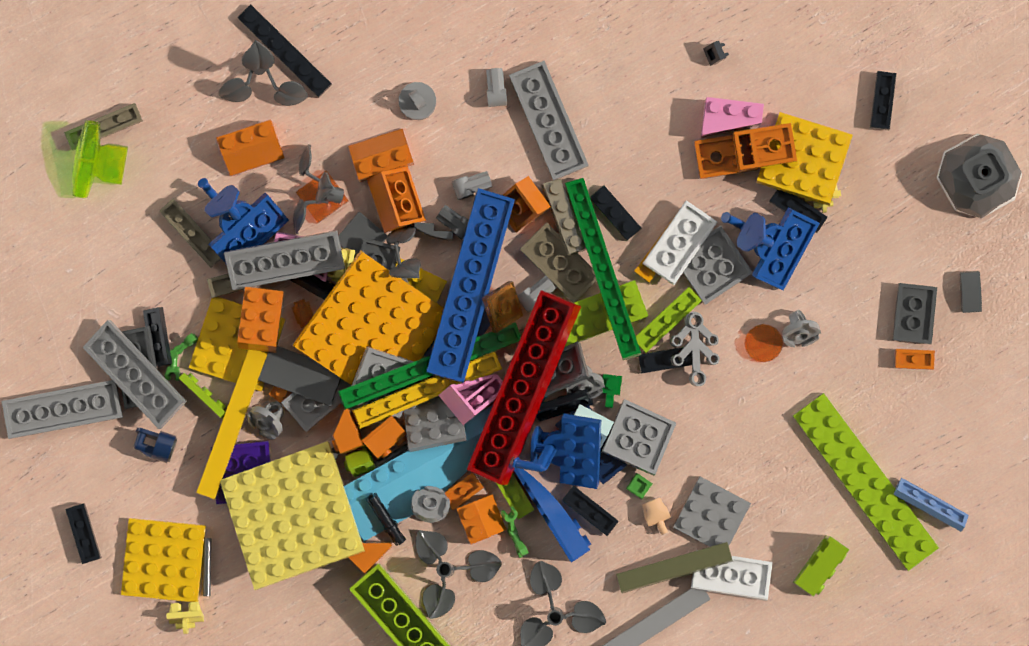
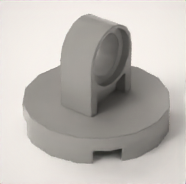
(417, 101)
(800, 330)
(592, 385)
(265, 420)
(430, 504)

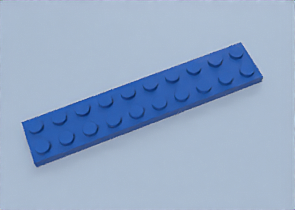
(469, 285)

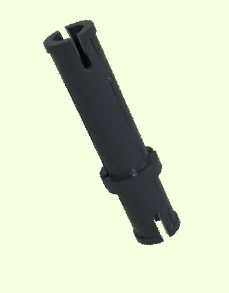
(390, 525)

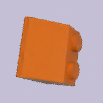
(528, 203)
(385, 437)
(481, 519)
(371, 555)

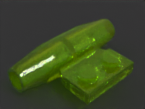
(93, 160)

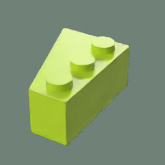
(821, 565)

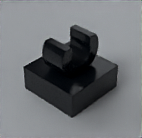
(715, 53)

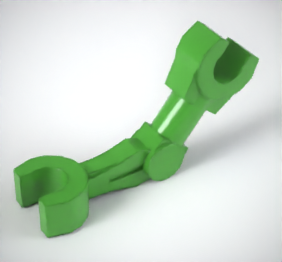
(188, 341)
(520, 547)

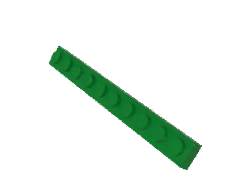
(603, 269)
(417, 370)

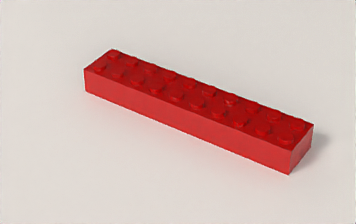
(523, 387)

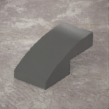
(428, 229)
(970, 291)

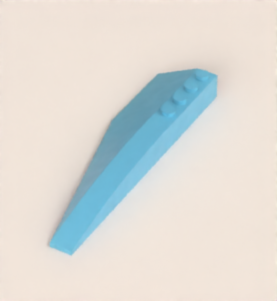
(412, 471)

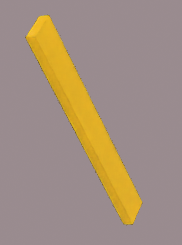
(422, 392)
(231, 423)

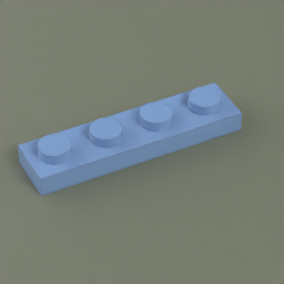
(931, 504)

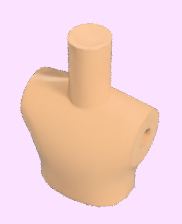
(656, 513)

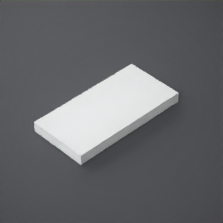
(679, 242)
(738, 578)

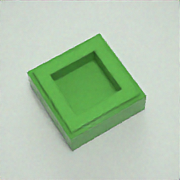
(639, 486)

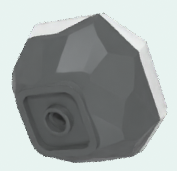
(967, 187)

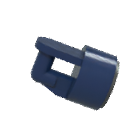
(163, 448)

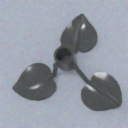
(258, 61)
(325, 193)
(410, 267)
(433, 545)
(585, 618)

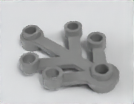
(695, 346)

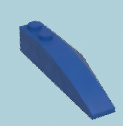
(556, 517)

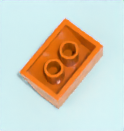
(250, 147)
(380, 154)
(396, 199)
(347, 434)

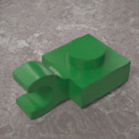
(612, 387)

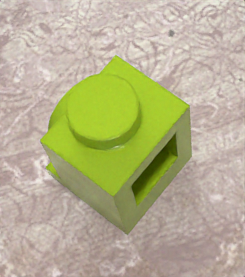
(359, 462)

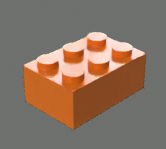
(260, 319)

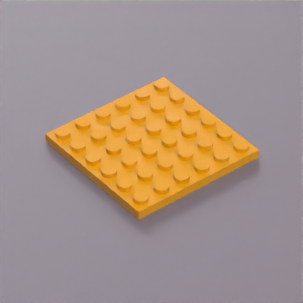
(369, 311)

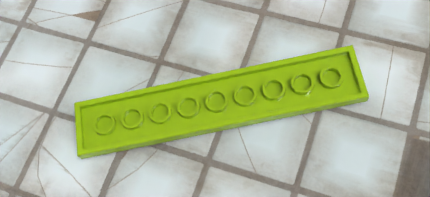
(865, 482)

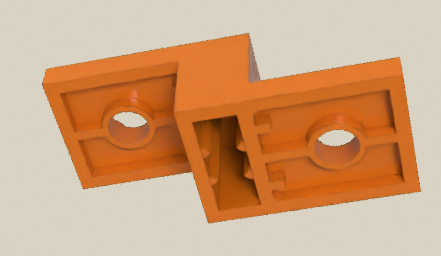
(745, 151)

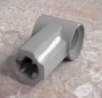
(496, 93)
(467, 186)
(530, 295)

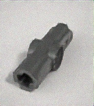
(453, 221)

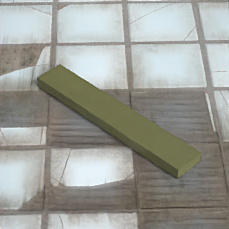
(674, 567)

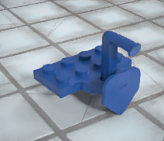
(247, 223)
(780, 249)
(572, 448)

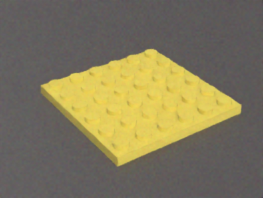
(292, 515)

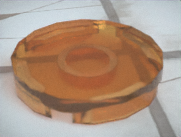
(763, 343)

